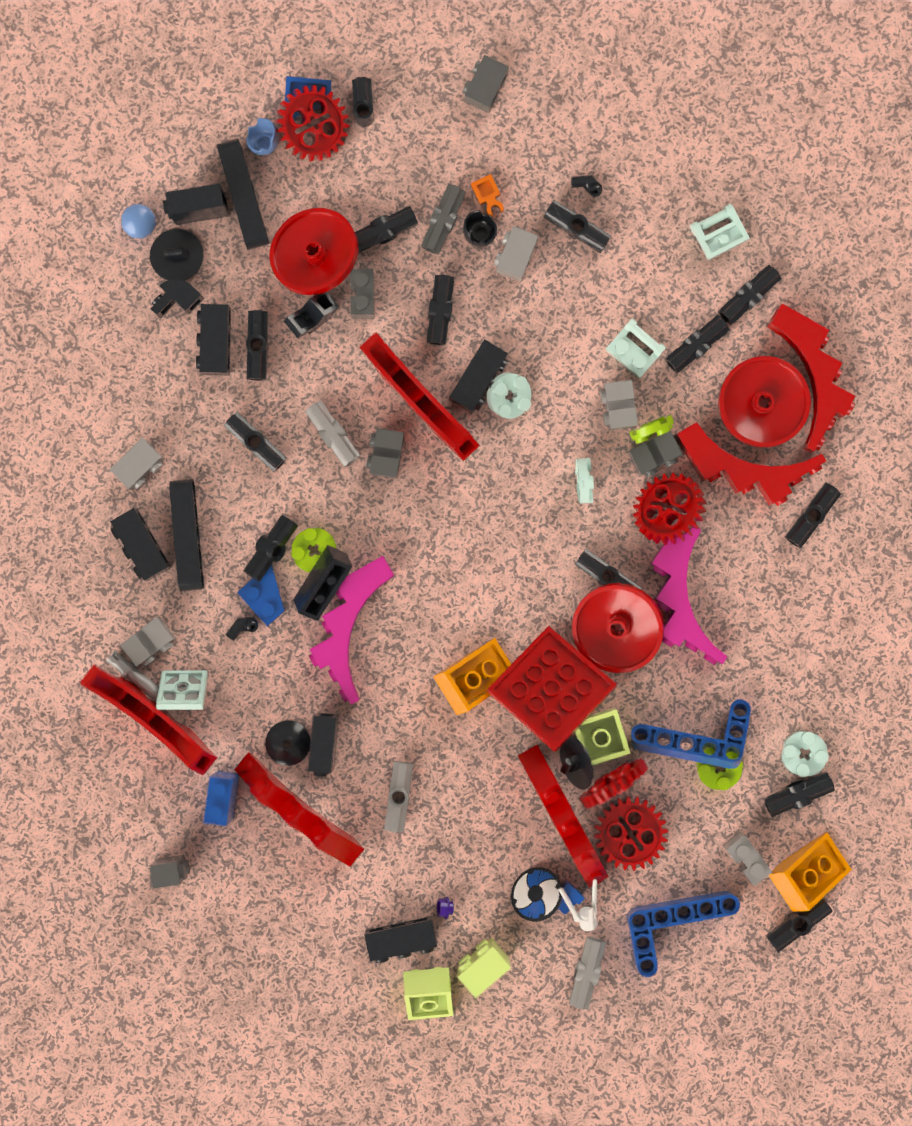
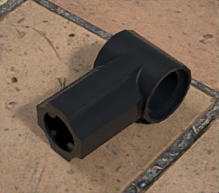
(362, 100)

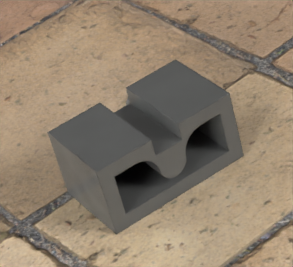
(485, 84)
(364, 302)
(386, 453)
(655, 453)
(169, 871)

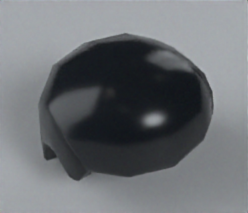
(479, 229)

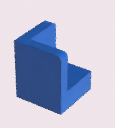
(574, 895)

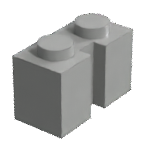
(516, 254)
(619, 405)
(137, 464)
(148, 642)
(753, 865)

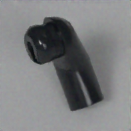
(589, 183)
(244, 624)

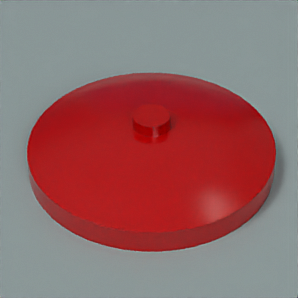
(313, 251)
(764, 401)
(618, 627)

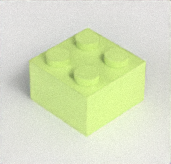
(603, 736)
(483, 966)

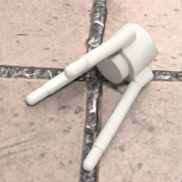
(587, 915)

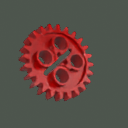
(303, 104)
(677, 490)
(613, 783)
(647, 822)

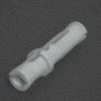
(130, 672)

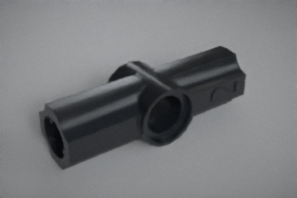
(564, 218)
(385, 228)
(749, 294)
(440, 310)
(697, 344)
(257, 359)
(245, 432)
(804, 526)
(270, 548)
(595, 567)
(799, 794)
(787, 933)

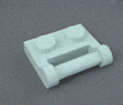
(723, 238)
(630, 354)

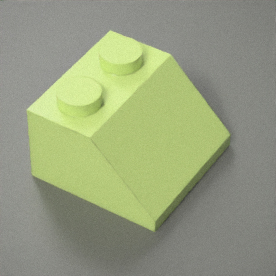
(428, 993)

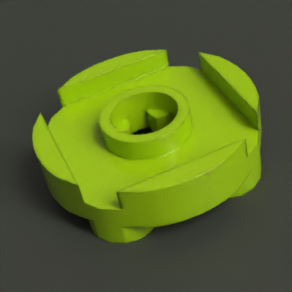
(658, 425)
(303, 540)
(719, 780)

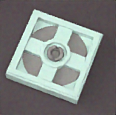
(182, 690)

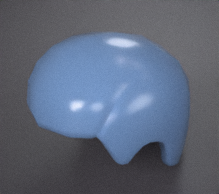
(263, 137)
(138, 221)

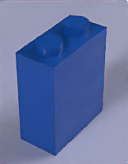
(221, 798)

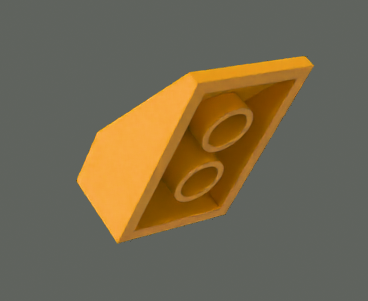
(469, 677)
(810, 873)

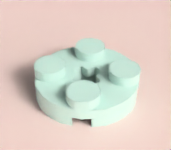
(521, 395)
(584, 480)
(791, 750)

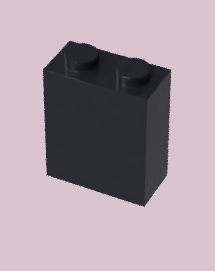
(196, 204)
(323, 744)

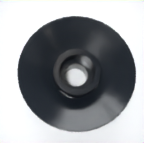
(299, 740)

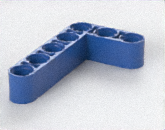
(698, 742)
(672, 918)

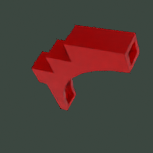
(418, 397)
(828, 399)
(772, 481)
(160, 723)
(296, 812)
(562, 816)

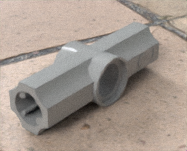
(332, 433)
(401, 782)
(587, 973)

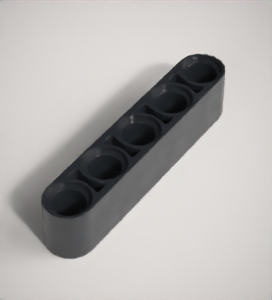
(242, 194)
(186, 535)

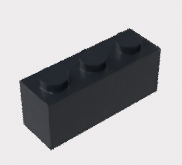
(214, 339)
(479, 377)
(139, 545)
(322, 583)
(401, 939)

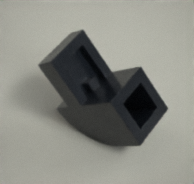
(177, 292)
(312, 315)

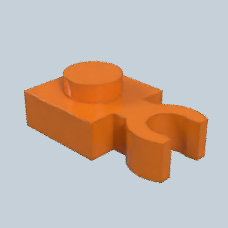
(487, 192)

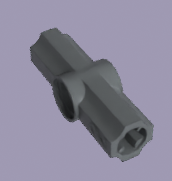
(443, 219)

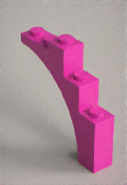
(673, 596)
(340, 622)

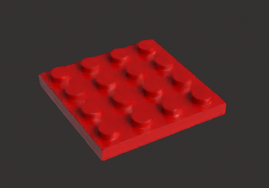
(551, 688)

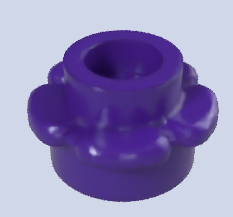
(444, 907)

